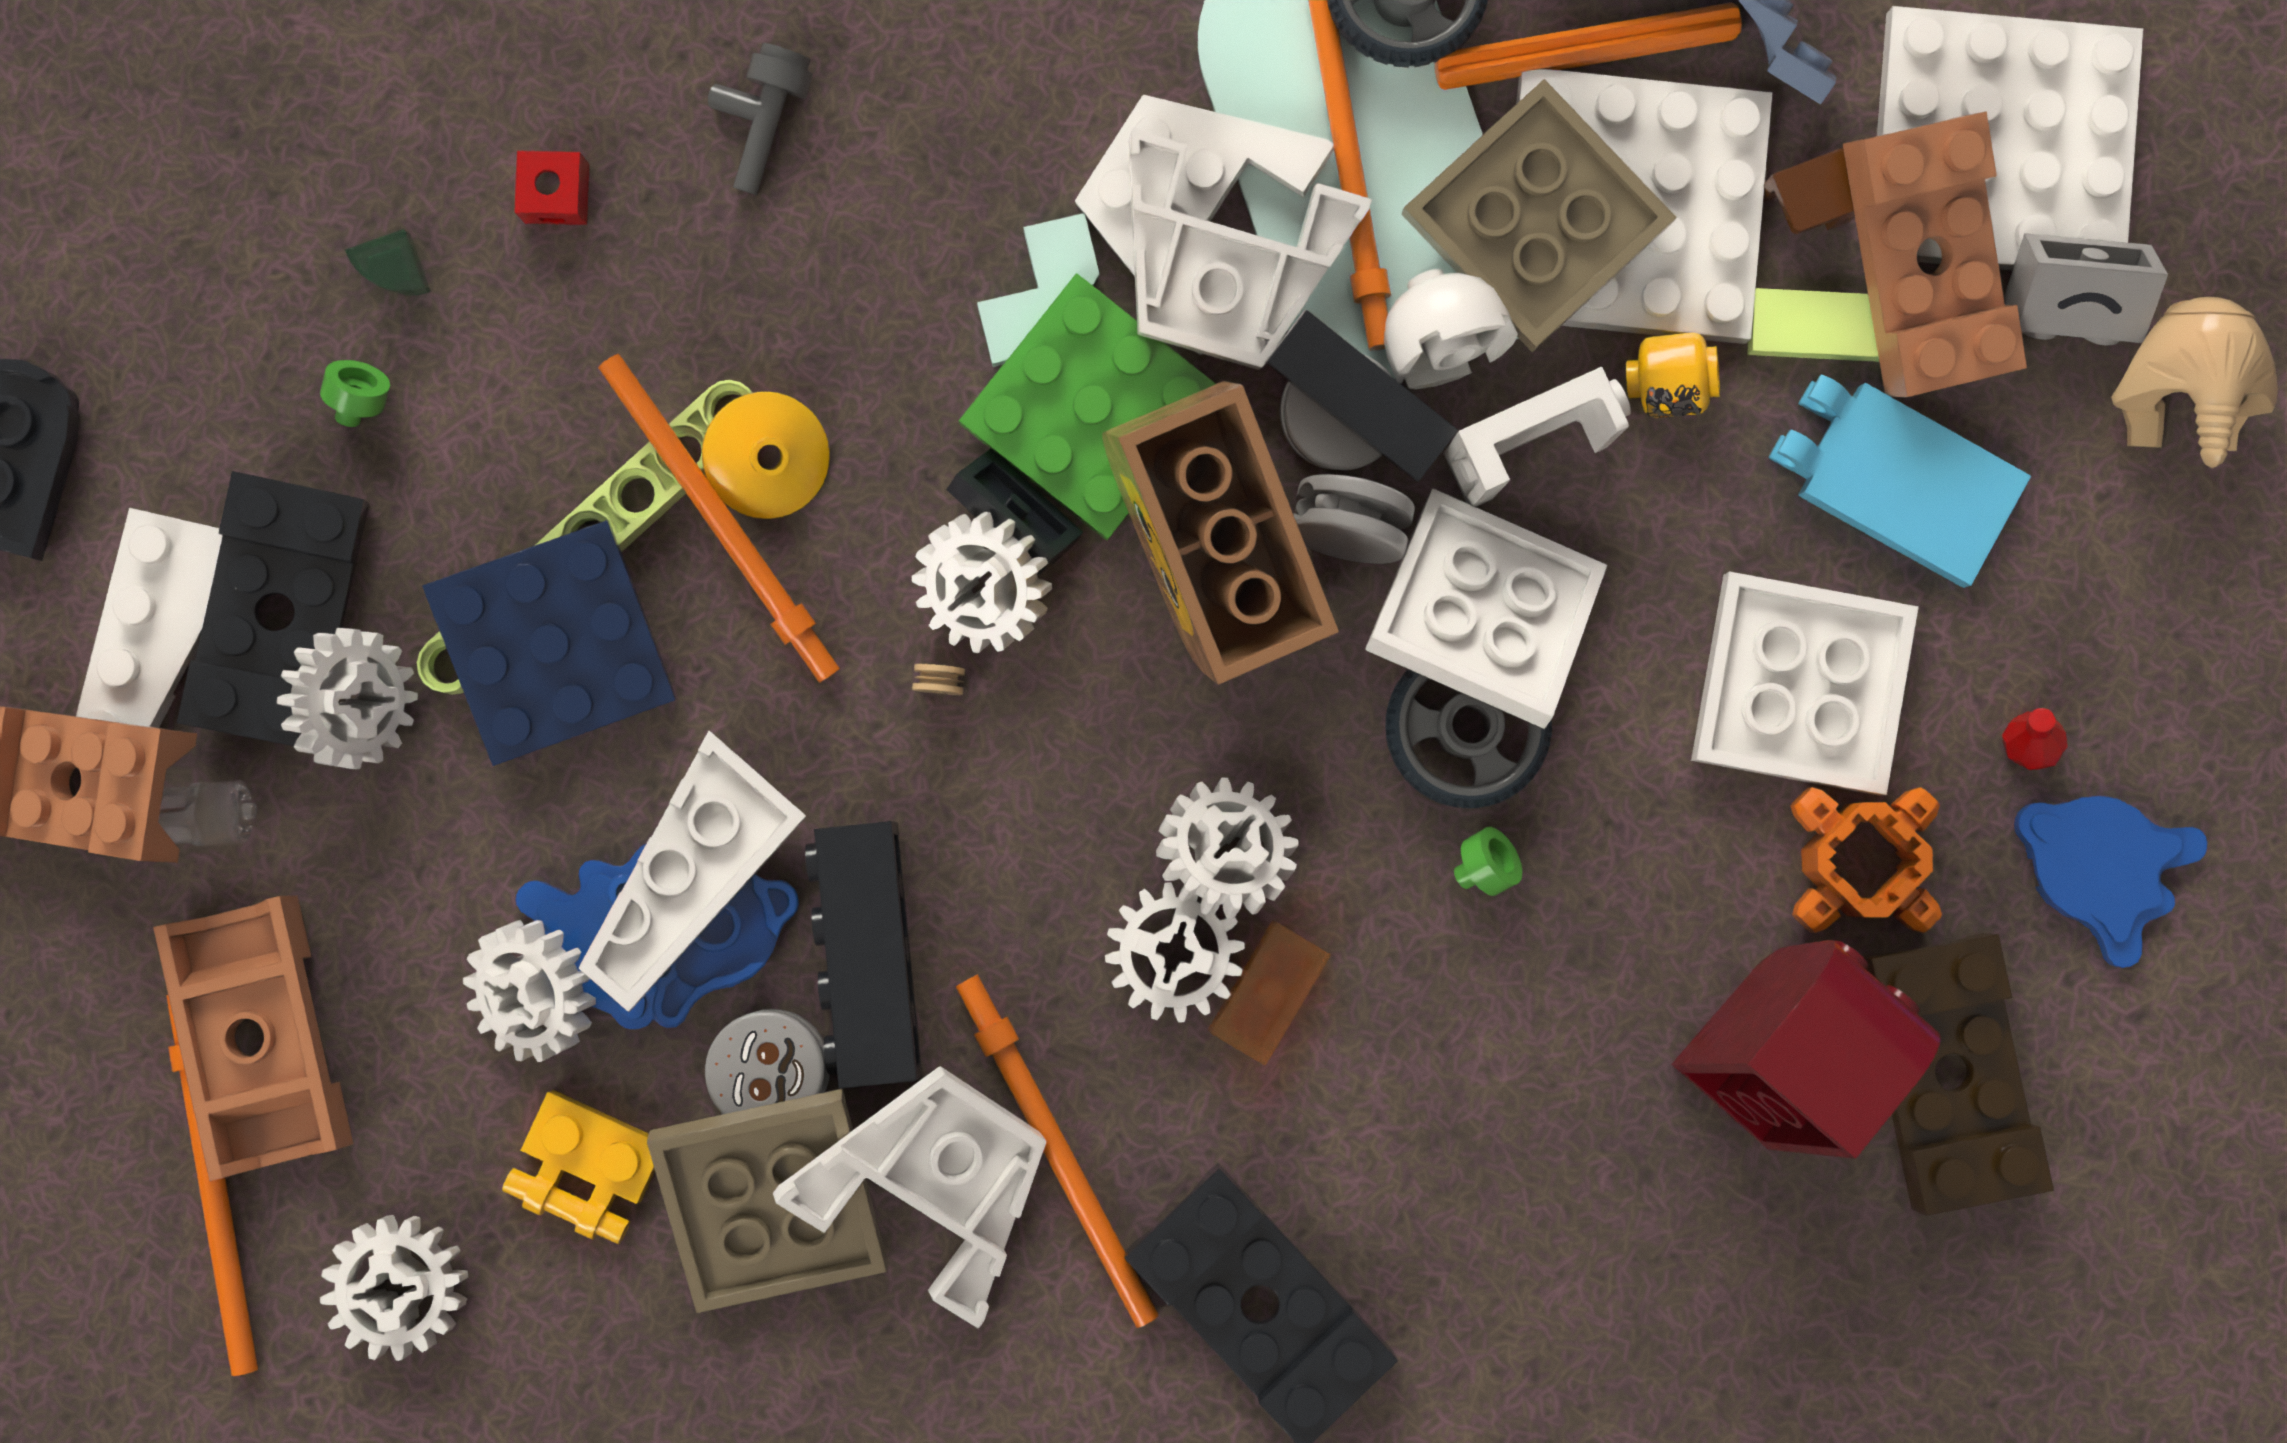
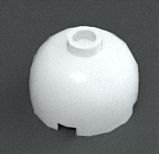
(1444, 326)

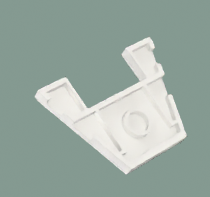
(1213, 162)
(1218, 284)
(948, 1158)

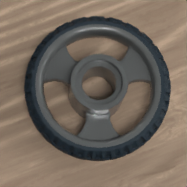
(1431, 32)
(1494, 776)

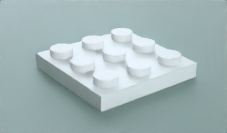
(1487, 608)
(1805, 683)

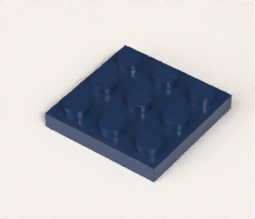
(550, 642)

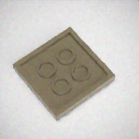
(1539, 213)
(723, 1211)

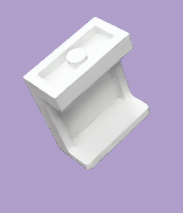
(1587, 399)

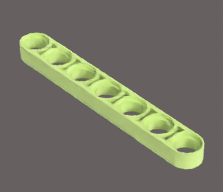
(606, 502)

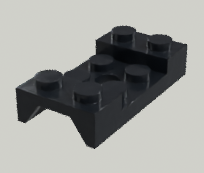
(272, 543)
(1302, 1360)

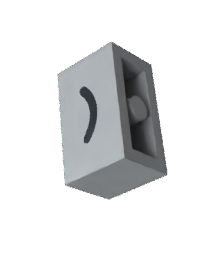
(2085, 288)

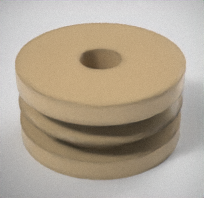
(938, 679)

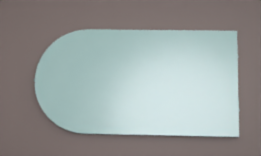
(1266, 69)

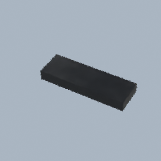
(1361, 395)

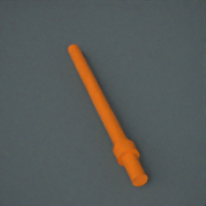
(1369, 282)
(791, 621)
(997, 1039)
(220, 1239)

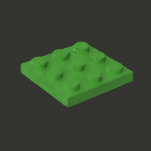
(1068, 385)

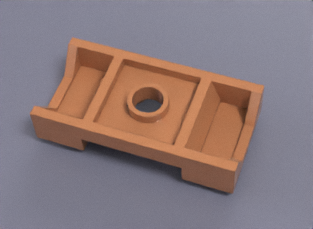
(1946, 323)
(119, 787)
(282, 1097)

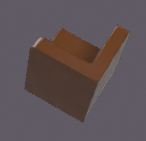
(1813, 193)

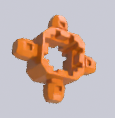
(1898, 824)

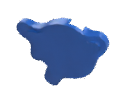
(2105, 867)
(580, 920)
(726, 951)

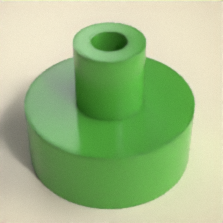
(354, 391)
(1488, 862)

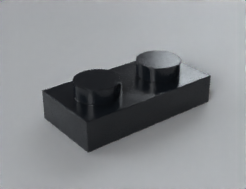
(997, 488)

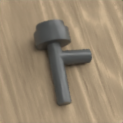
(780, 74)

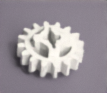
(953, 569)
(336, 669)
(1210, 824)
(1145, 943)
(529, 990)
(393, 1312)

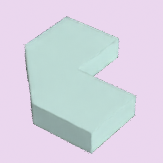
(1056, 253)

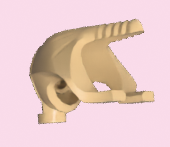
(2212, 355)

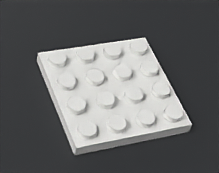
(2055, 109)
(1707, 164)

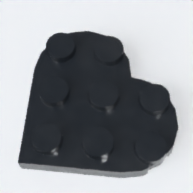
(35, 454)

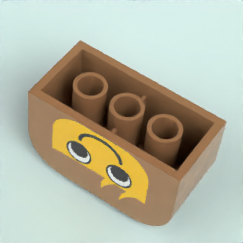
(1219, 532)

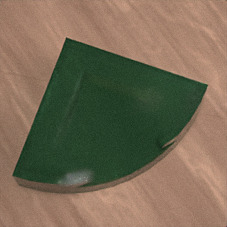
(391, 263)

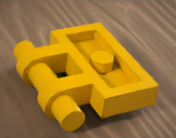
(589, 1146)

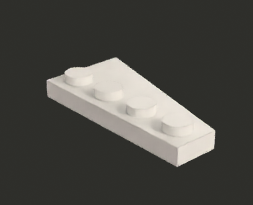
(150, 618)
(699, 857)

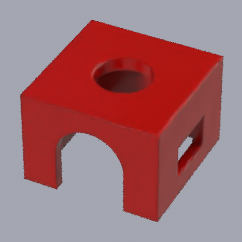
(564, 206)

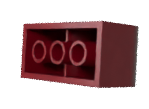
(1811, 1051)

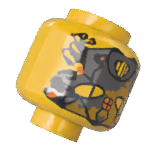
(1674, 375)

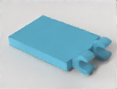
(1902, 478)

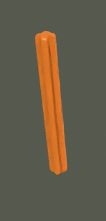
(1589, 45)

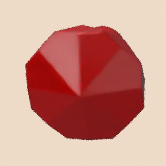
(2035, 739)

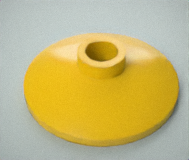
(733, 447)

